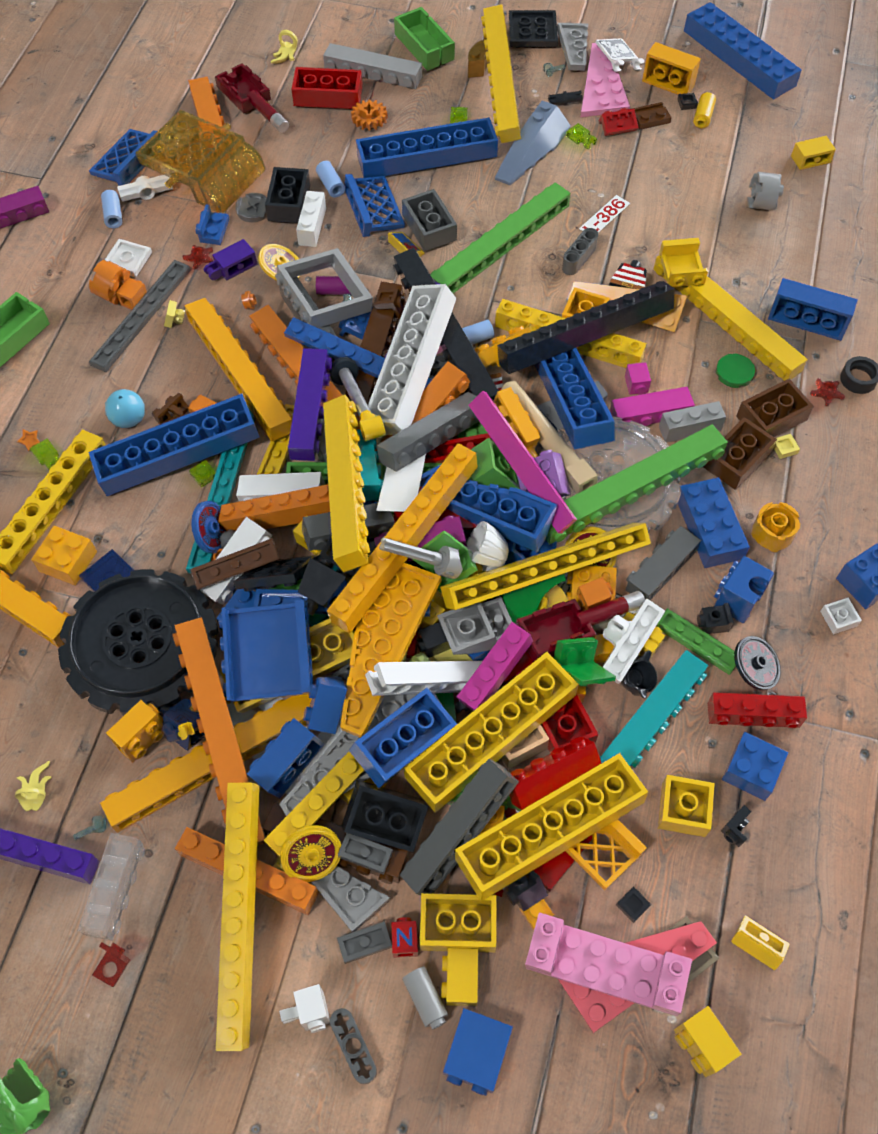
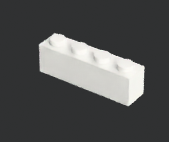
(271, 484)
(245, 536)

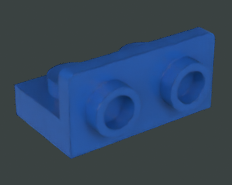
(211, 226)
(355, 326)

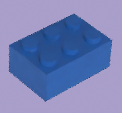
(285, 758)

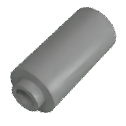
(425, 998)

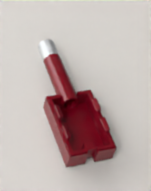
(248, 92)
(568, 621)

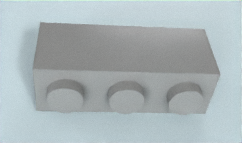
(687, 421)

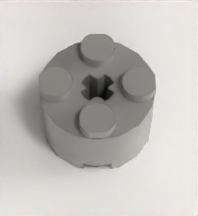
(765, 191)

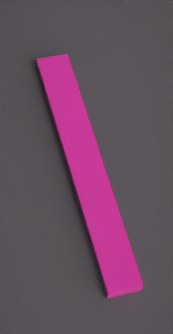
(520, 459)

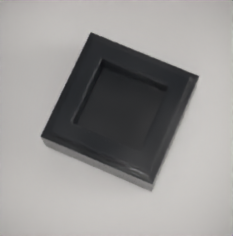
(687, 101)
(633, 904)

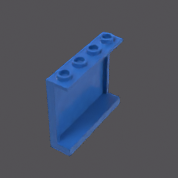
(266, 651)

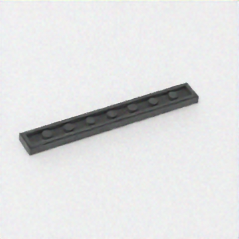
(139, 316)

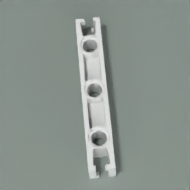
(414, 677)

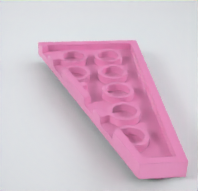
(602, 87)

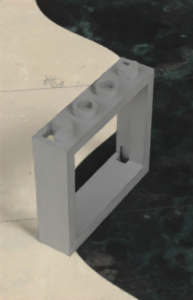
(333, 258)

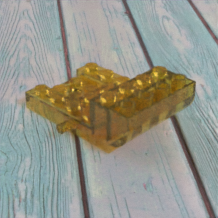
(205, 158)

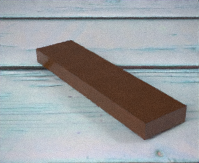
(235, 564)

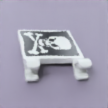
(618, 53)

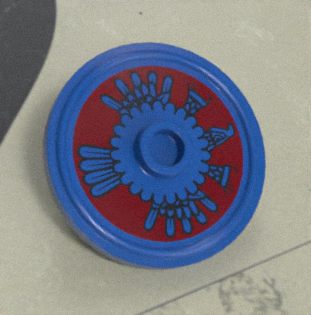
(206, 526)

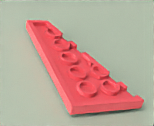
(601, 1008)

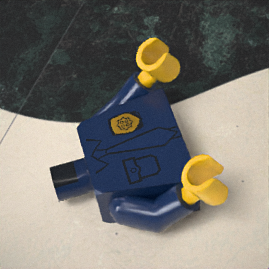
(181, 724)

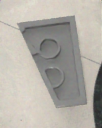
(350, 897)

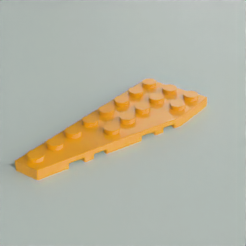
(384, 637)

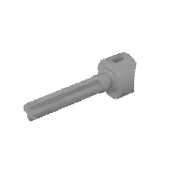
(444, 560)

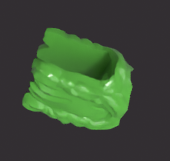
(22, 1100)

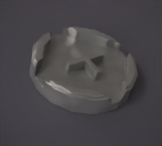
(251, 207)

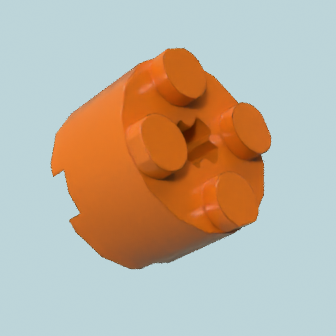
(108, 280)

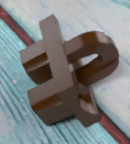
(173, 404)

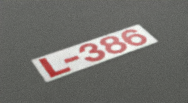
(606, 214)

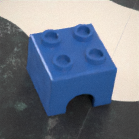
(861, 577)
(743, 587)

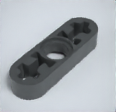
(367, 1060)

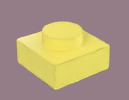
(786, 446)

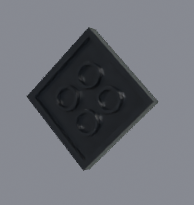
(533, 28)
(282, 571)

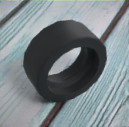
(855, 385)

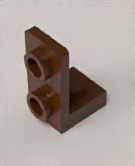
(390, 299)

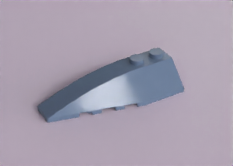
(538, 136)

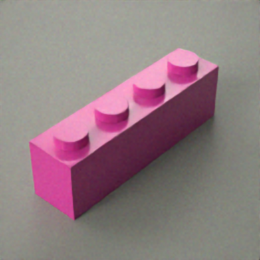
(649, 407)
(495, 666)

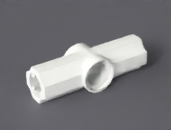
(143, 187)

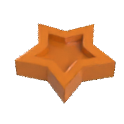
(29, 439)

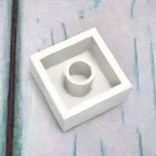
(840, 615)

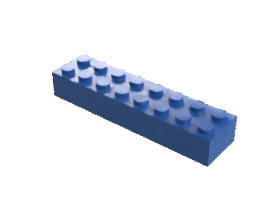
(742, 50)
(427, 148)
(577, 400)
(173, 445)

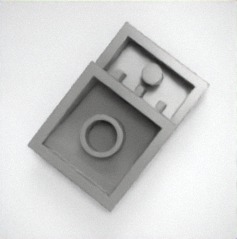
(475, 626)

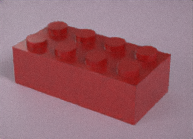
(326, 87)
(568, 723)

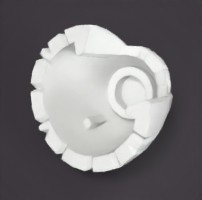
(488, 546)

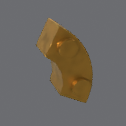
(477, 60)

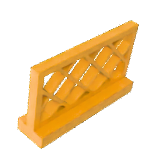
(624, 841)

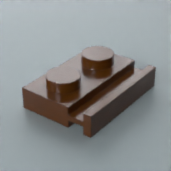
(652, 115)

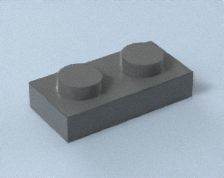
(365, 853)
(364, 942)

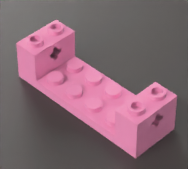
(608, 965)

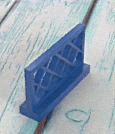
(130, 165)
(360, 205)

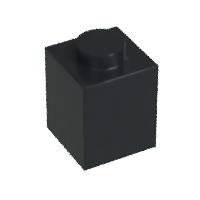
(432, 640)

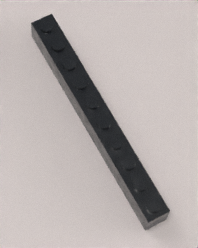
(585, 327)
(454, 342)

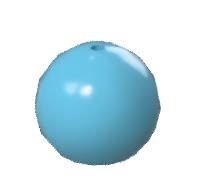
(124, 408)

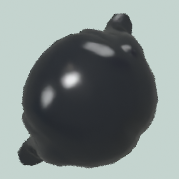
(641, 676)

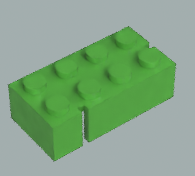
(424, 38)
(19, 324)

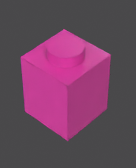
(637, 378)

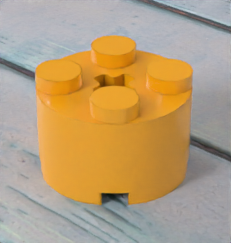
(776, 526)

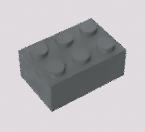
(429, 220)

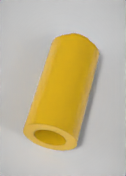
(704, 110)

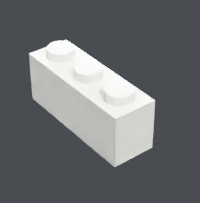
(311, 218)

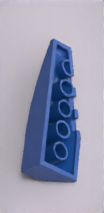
(510, 511)

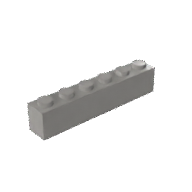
(374, 65)

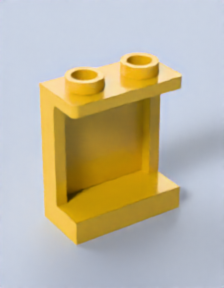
(682, 262)

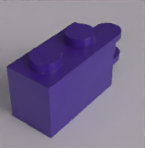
(231, 261)

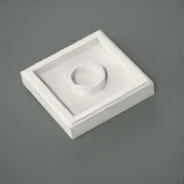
(129, 256)

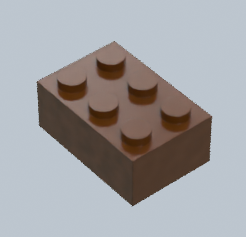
(777, 408)
(743, 454)

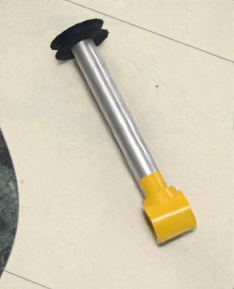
(344, 372)

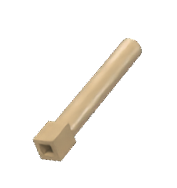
(578, 472)

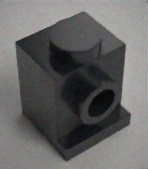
(712, 625)
(526, 891)

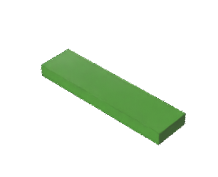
(697, 641)

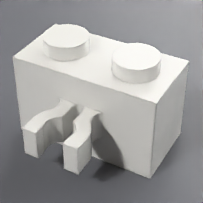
(309, 1009)

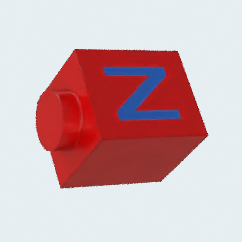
(404, 938)

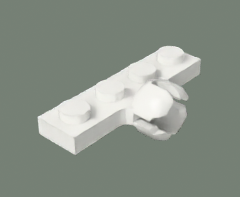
(630, 637)

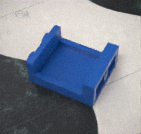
(477, 1052)

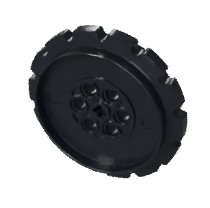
(93, 649)

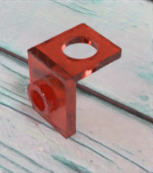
(113, 954)

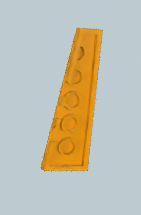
(666, 320)

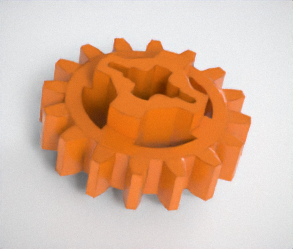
(369, 115)

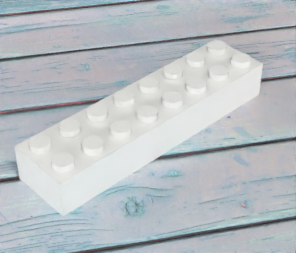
(411, 356)

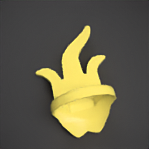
(287, 49)
(33, 793)

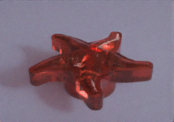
(198, 256)
(827, 391)

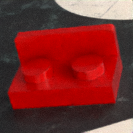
(619, 121)

